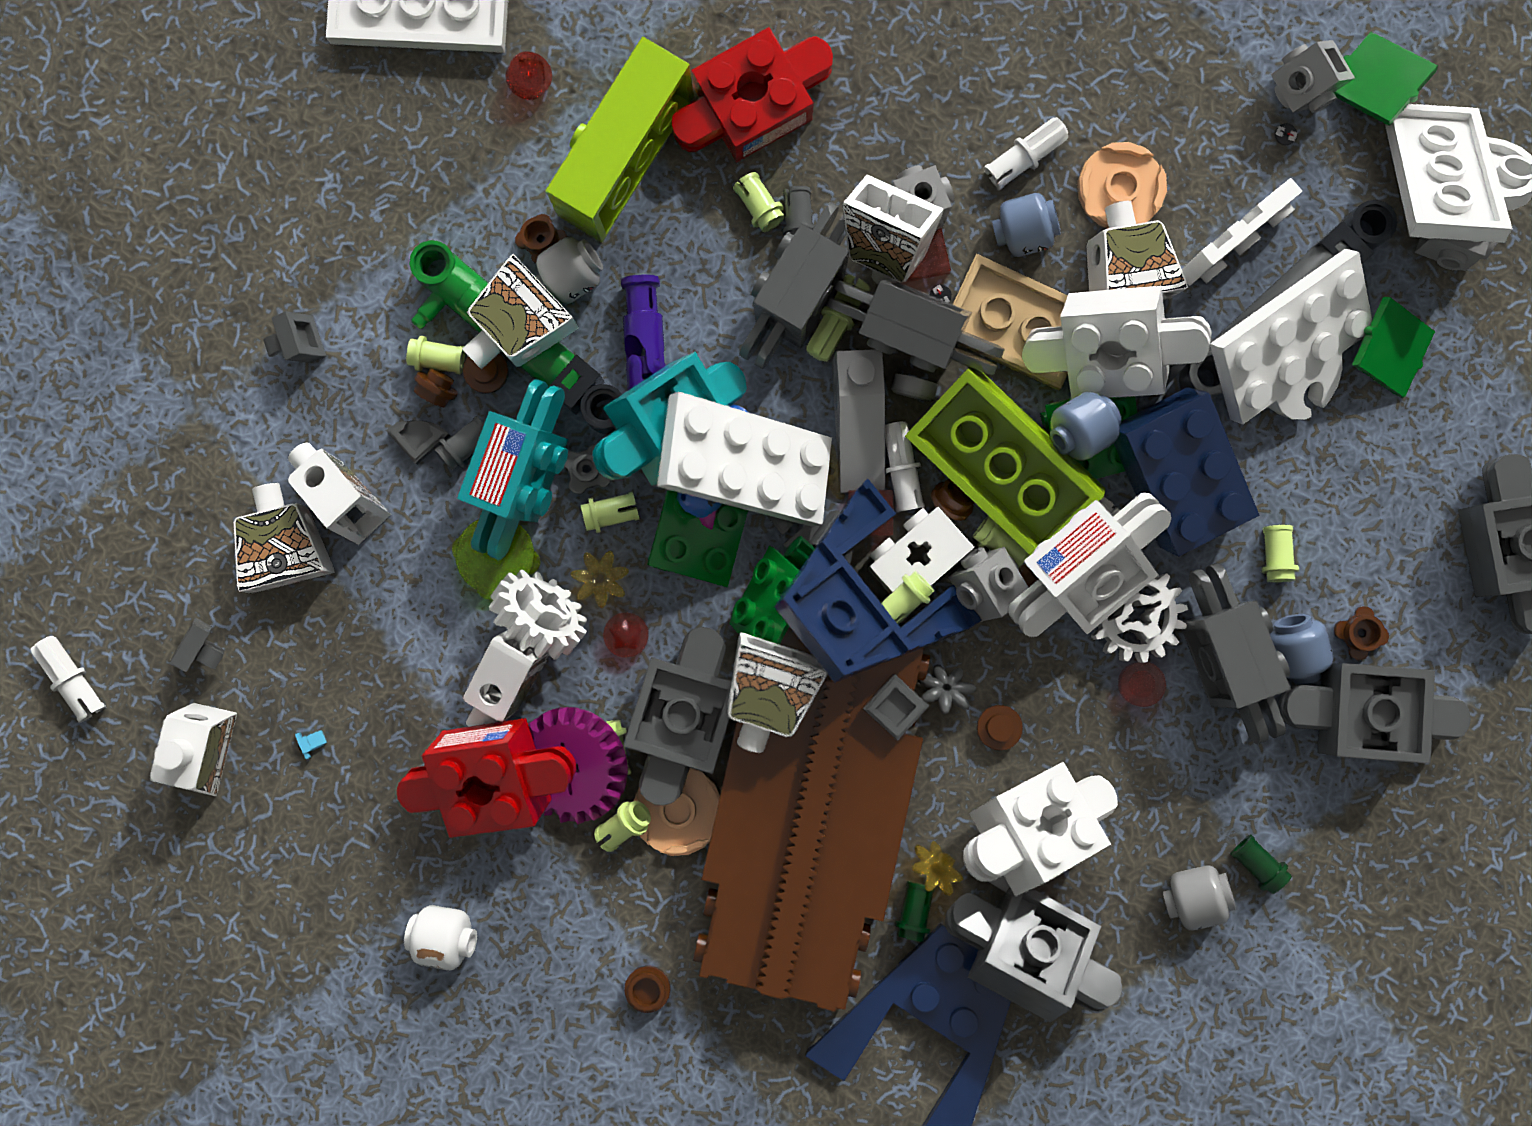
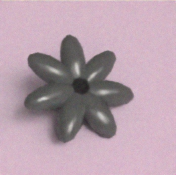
(947, 689)

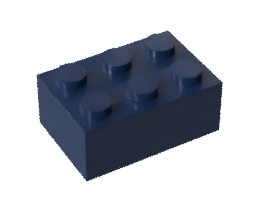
(1188, 465)

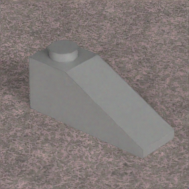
(859, 417)

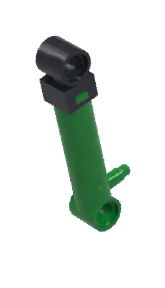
(557, 366)

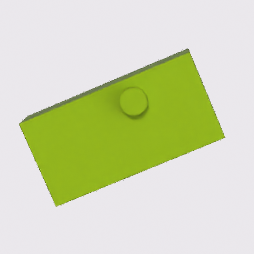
(620, 139)
(1003, 460)

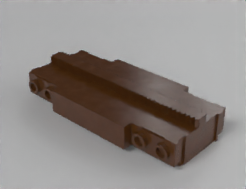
(809, 843)

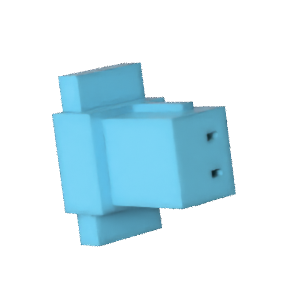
(311, 742)

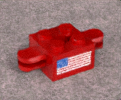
(758, 111)
(474, 760)

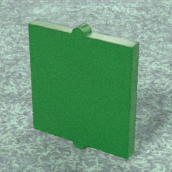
(1384, 78)
(1393, 347)

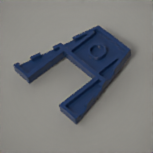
(841, 615)
(937, 991)

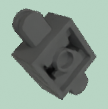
(798, 286)
(916, 325)
(1488, 532)
(1236, 654)
(1375, 712)
(681, 716)
(1046, 937)

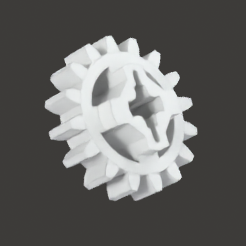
(538, 614)
(1147, 630)

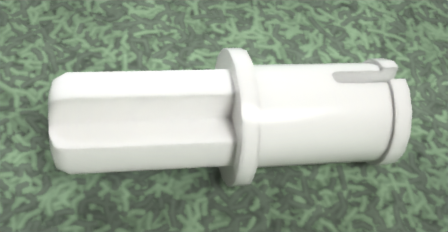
(1026, 152)
(902, 467)
(67, 678)

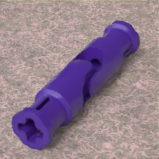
(642, 328)

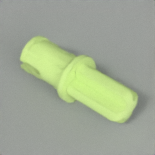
(833, 325)

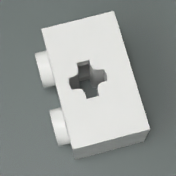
(937, 534)

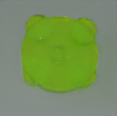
(485, 572)

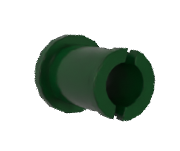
(1262, 865)
(915, 912)

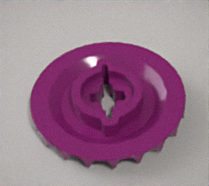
(599, 758)

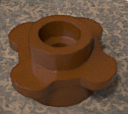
(533, 229)
(1374, 636)

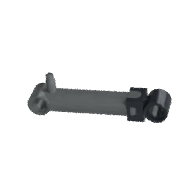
(1343, 236)

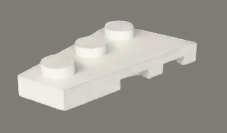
(1242, 234)

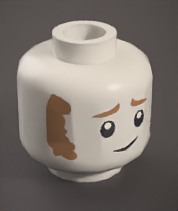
(440, 937)

